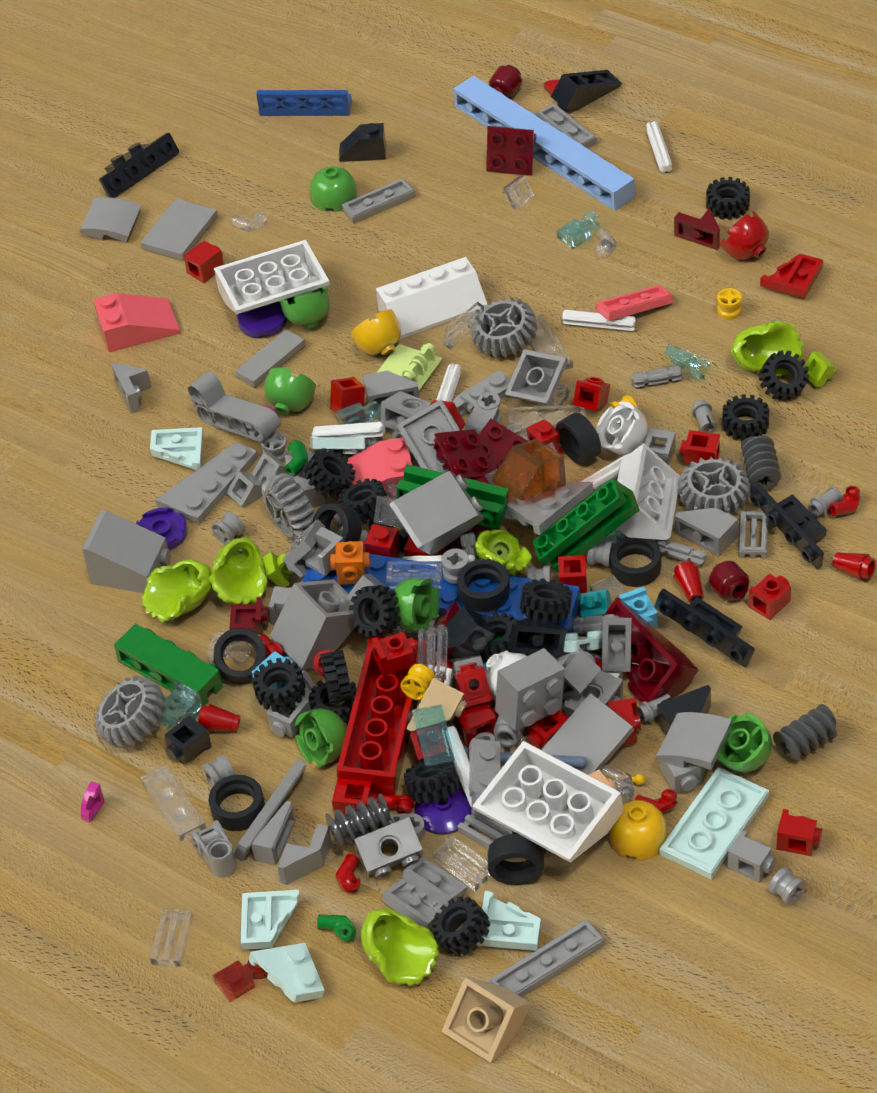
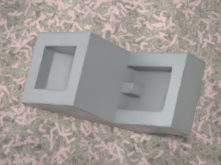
(248, 486)
(302, 860)

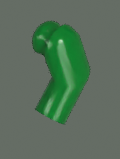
(299, 455)
(339, 924)

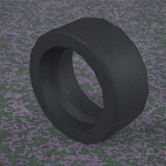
(578, 438)
(351, 521)
(635, 576)
(483, 601)
(234, 635)
(229, 786)
(515, 872)

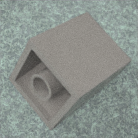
(438, 512)
(123, 553)
(313, 620)

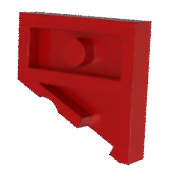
(794, 276)

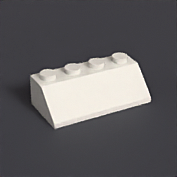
(432, 296)
(655, 491)

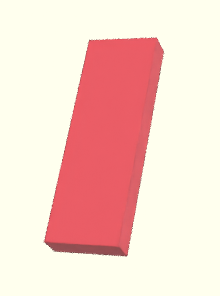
(634, 302)

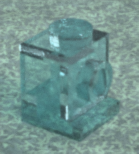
(180, 704)

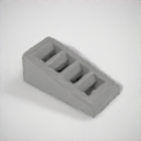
(272, 839)

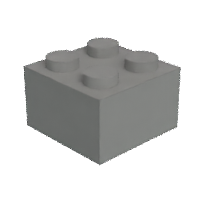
(529, 689)

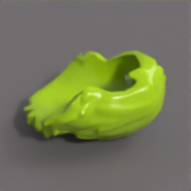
(758, 342)
(511, 556)
(238, 573)
(176, 589)
(399, 946)

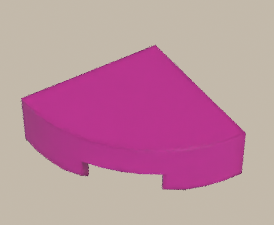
(92, 801)

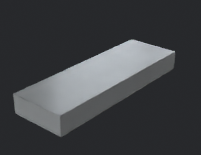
(563, 122)
(378, 200)
(271, 356)

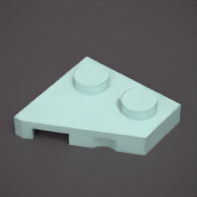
(349, 444)
(178, 446)
(574, 643)
(265, 917)
(510, 925)
(291, 970)

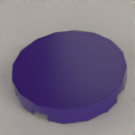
(262, 320)
(167, 524)

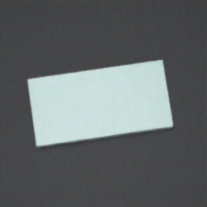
(714, 822)

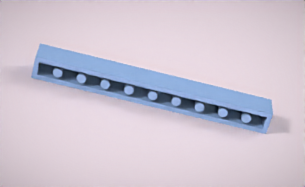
(552, 146)

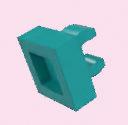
(594, 603)

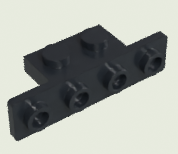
(136, 164)
(794, 522)
(707, 624)

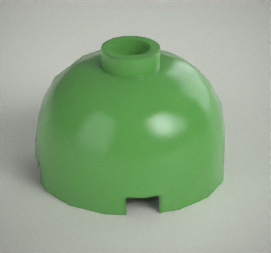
(332, 188)
(307, 307)
(287, 391)
(417, 603)
(320, 736)
(746, 745)

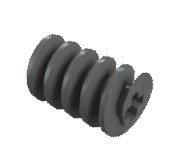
(761, 461)
(806, 733)
(358, 820)

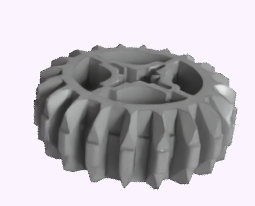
(505, 334)
(714, 486)
(287, 505)
(130, 712)

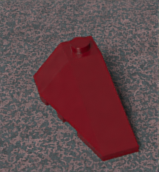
(655, 662)

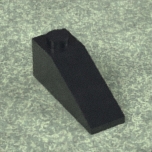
(583, 88)

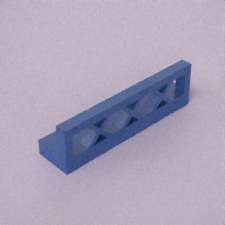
(304, 102)

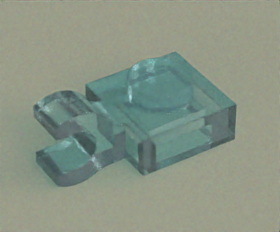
(577, 232)
(683, 357)
(359, 414)

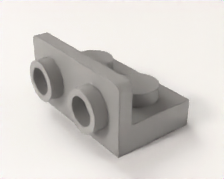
(302, 549)

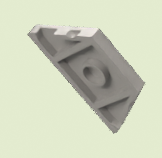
(548, 508)

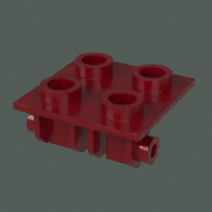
(510, 150)
(498, 442)
(462, 453)

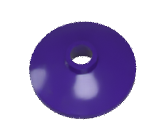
(444, 818)

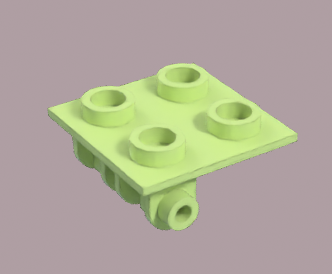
(412, 363)

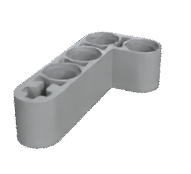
(231, 412)

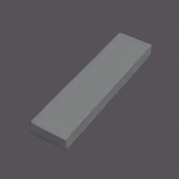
(271, 808)
(550, 959)

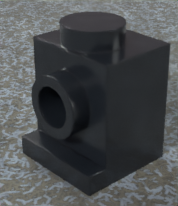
(186, 740)

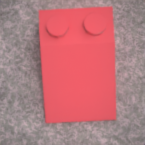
(134, 319)
(382, 462)

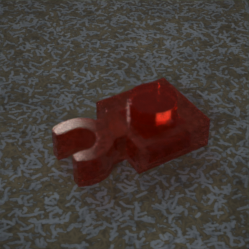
(238, 979)

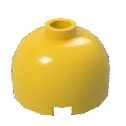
(378, 334)
(638, 831)

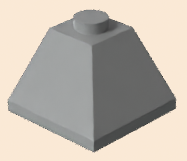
(536, 377)

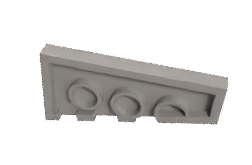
(208, 485)

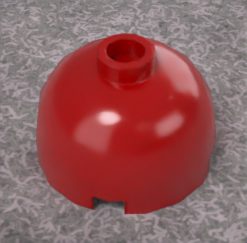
(746, 238)

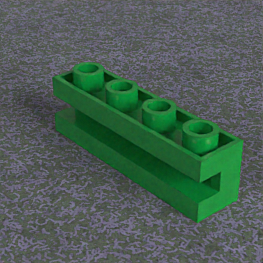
(492, 497)
(587, 523)
(166, 663)

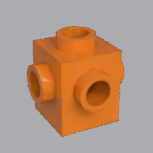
(350, 561)

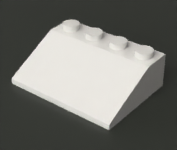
(270, 277)
(550, 803)

